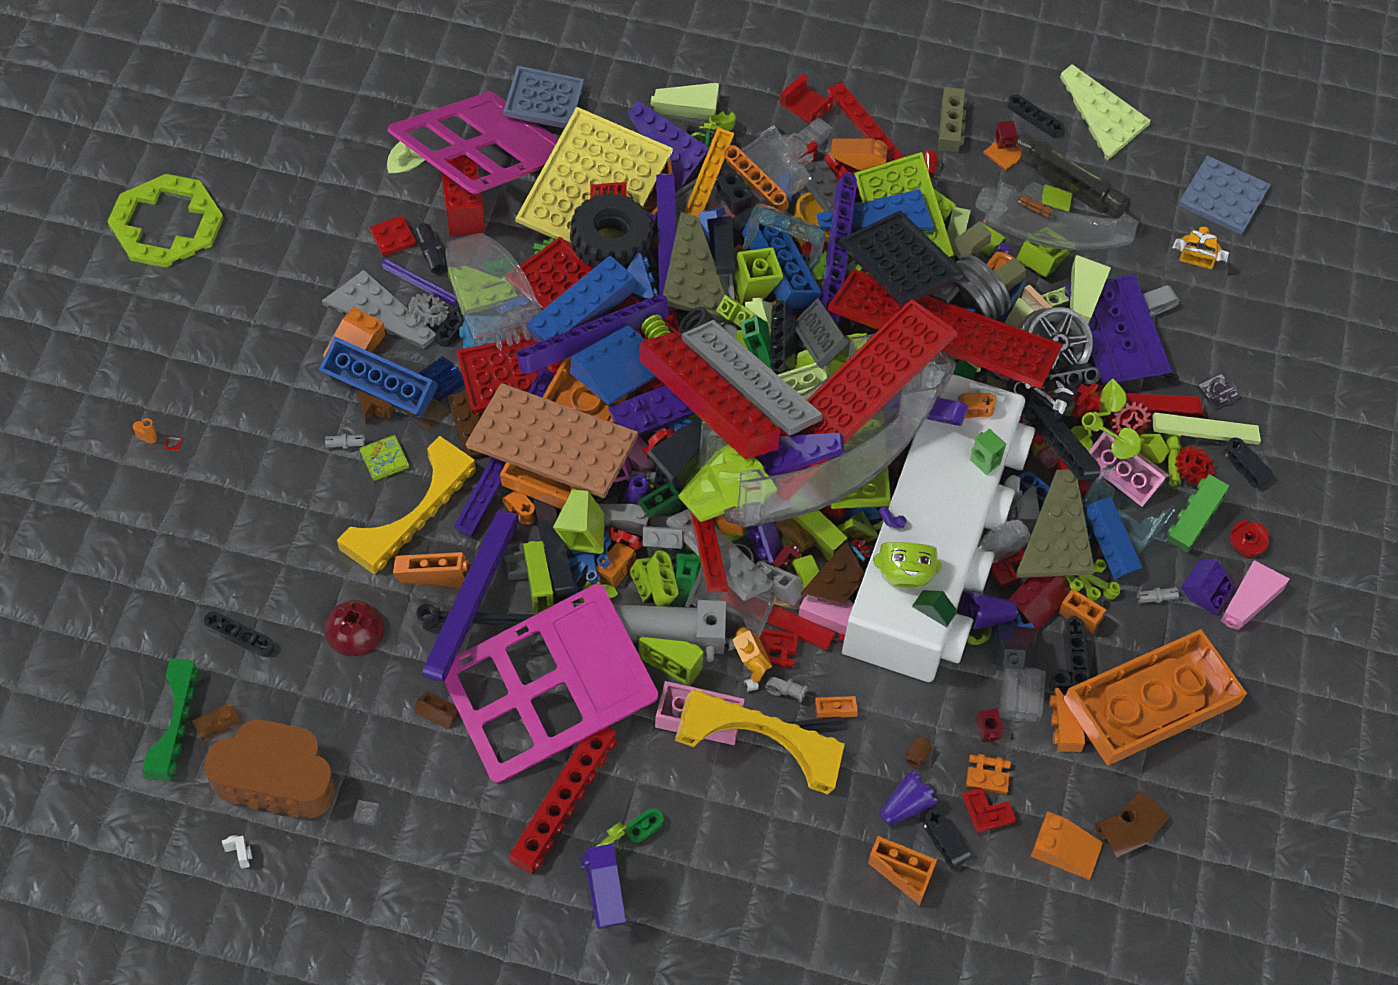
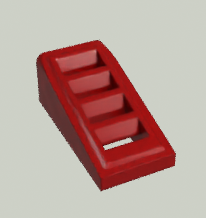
(617, 186)

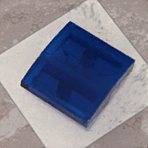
(445, 374)

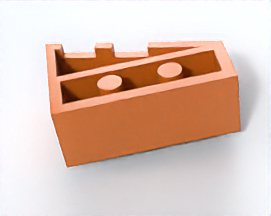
(902, 867)

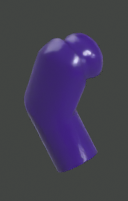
(891, 521)

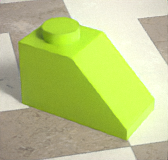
(1153, 447)

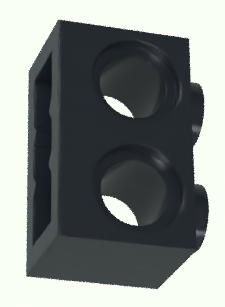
(731, 192)

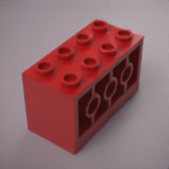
(463, 208)

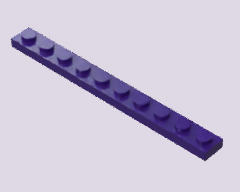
(491, 479)

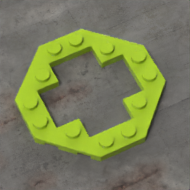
(149, 193)

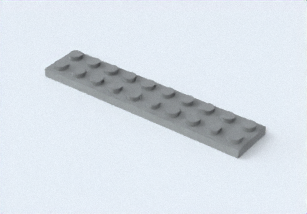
(752, 377)

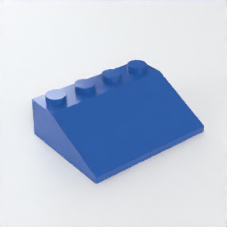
(612, 365)

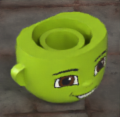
(907, 563)

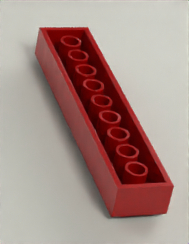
(709, 396)

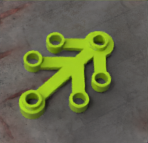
(1110, 590)

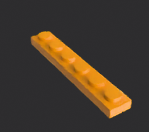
(709, 172)

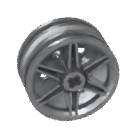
(980, 289)
(1064, 319)

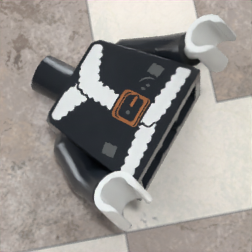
(1053, 399)

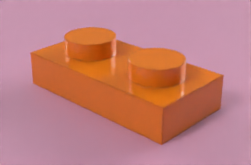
(836, 707)

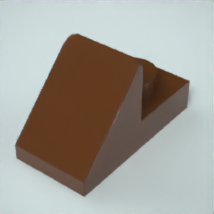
(371, 404)

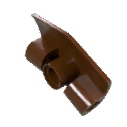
(1126, 836)

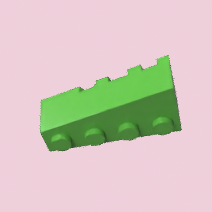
(1198, 513)

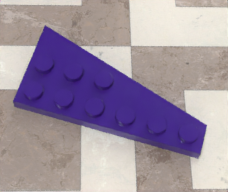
(687, 151)
(801, 451)

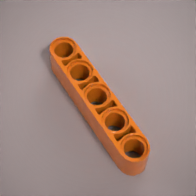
(752, 172)

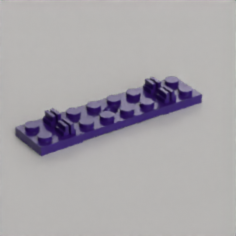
(651, 410)

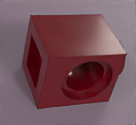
(1006, 134)
(992, 718)

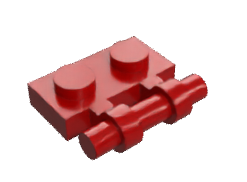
(781, 643)

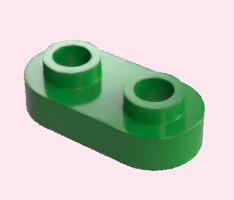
(643, 825)

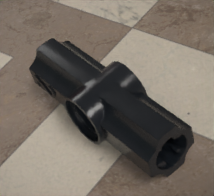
(430, 248)

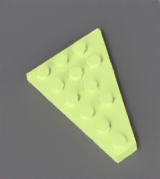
(1109, 117)

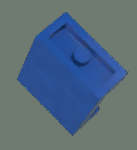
(707, 222)

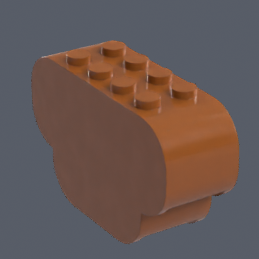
(271, 769)

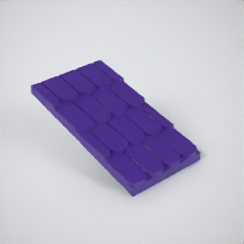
(1124, 334)

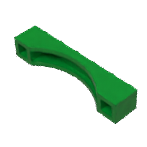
(757, 339)
(161, 758)

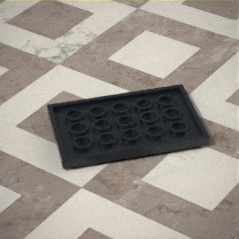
(901, 258)

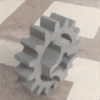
(428, 309)

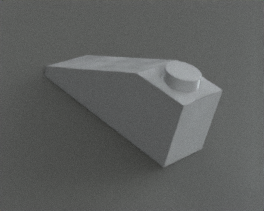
(625, 517)
(785, 585)

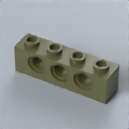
(951, 119)

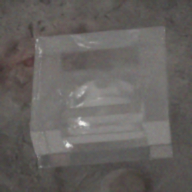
(366, 812)

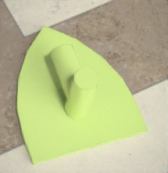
(403, 159)

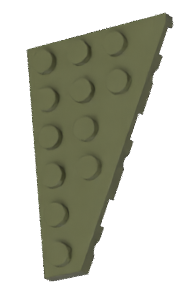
(1060, 535)

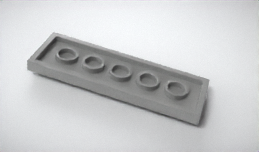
(740, 571)

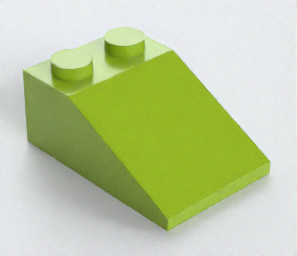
(1041, 258)
(673, 657)

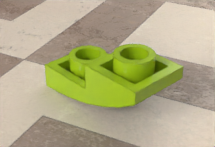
(734, 310)

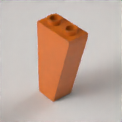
(432, 569)

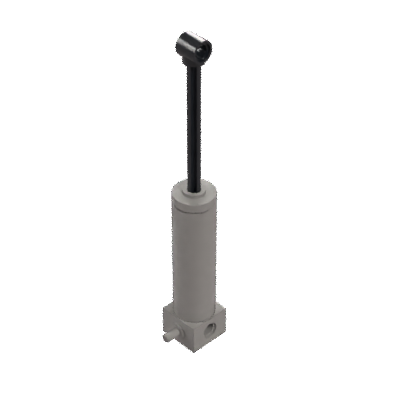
(697, 626)

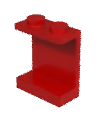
(804, 101)

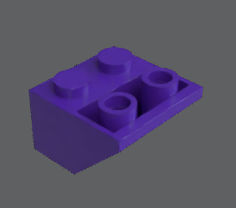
(765, 541)
(1208, 585)

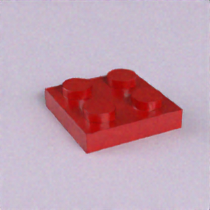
(392, 236)

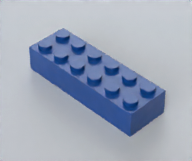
(798, 285)
(584, 301)
(378, 376)

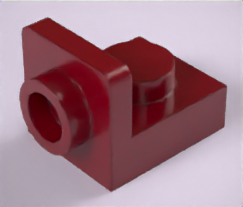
(784, 557)

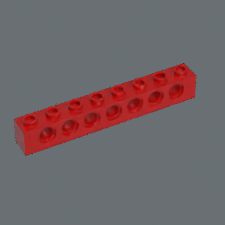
(520, 854)

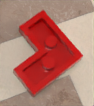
(1003, 570)
(985, 816)

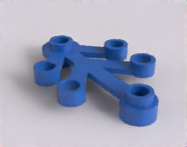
(588, 560)

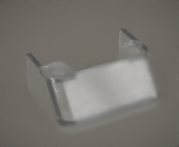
(754, 610)

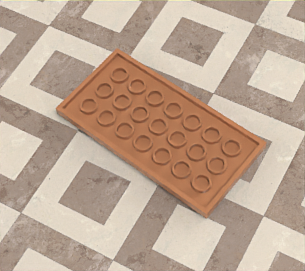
(552, 440)

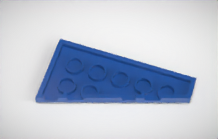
(866, 213)

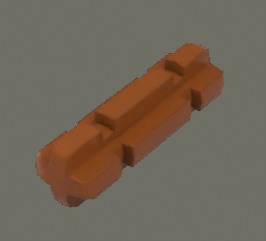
(1035, 206)

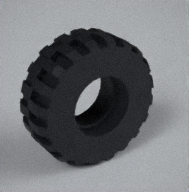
(614, 213)

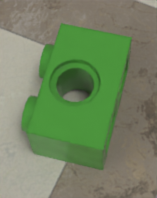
(987, 451)

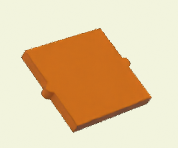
(1003, 157)

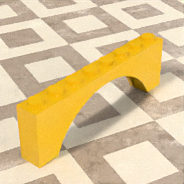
(377, 545)
(816, 754)

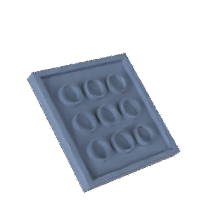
(543, 97)
(1224, 195)

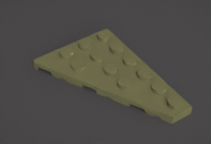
(691, 270)

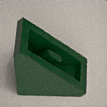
(936, 606)

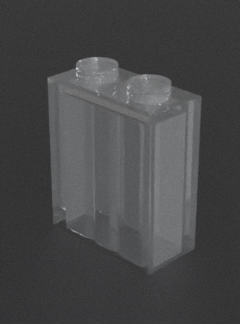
(1022, 694)

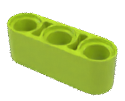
(662, 578)

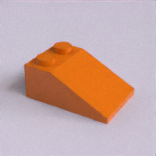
(859, 152)
(360, 330)
(1066, 846)

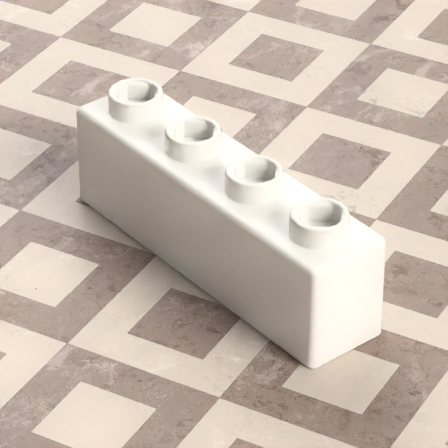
(947, 508)

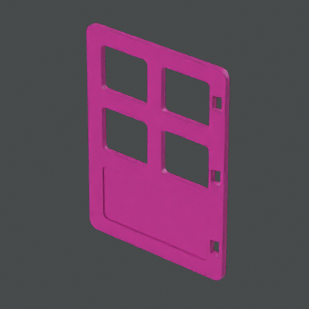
(484, 112)
(591, 659)

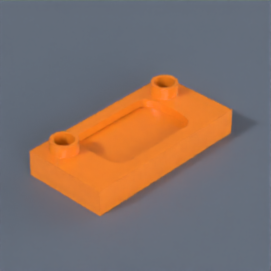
(571, 393)
(1154, 696)

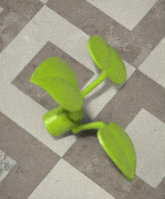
(1112, 399)

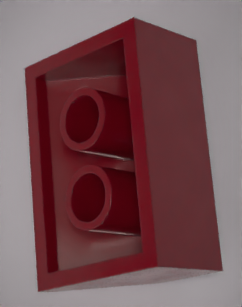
(1040, 598)

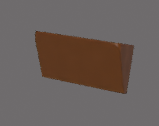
(436, 710)

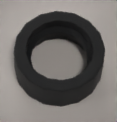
(694, 319)

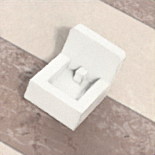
(238, 843)

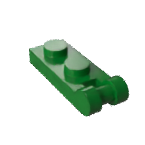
(684, 581)

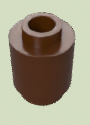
(918, 752)

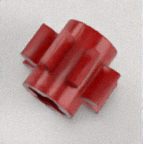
(864, 549)

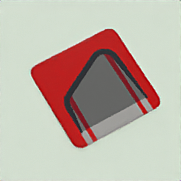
(172, 443)

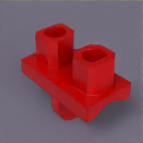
(1087, 400)

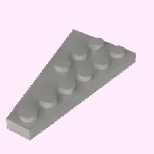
(372, 298)

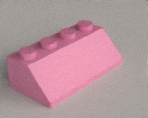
(1133, 476)
(672, 705)

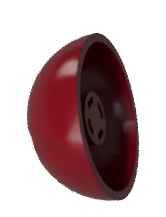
(354, 628)

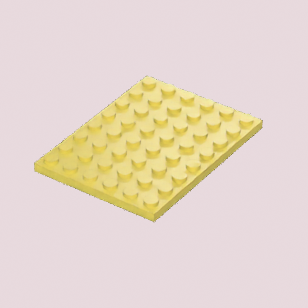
(585, 155)

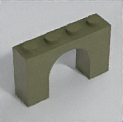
(976, 239)

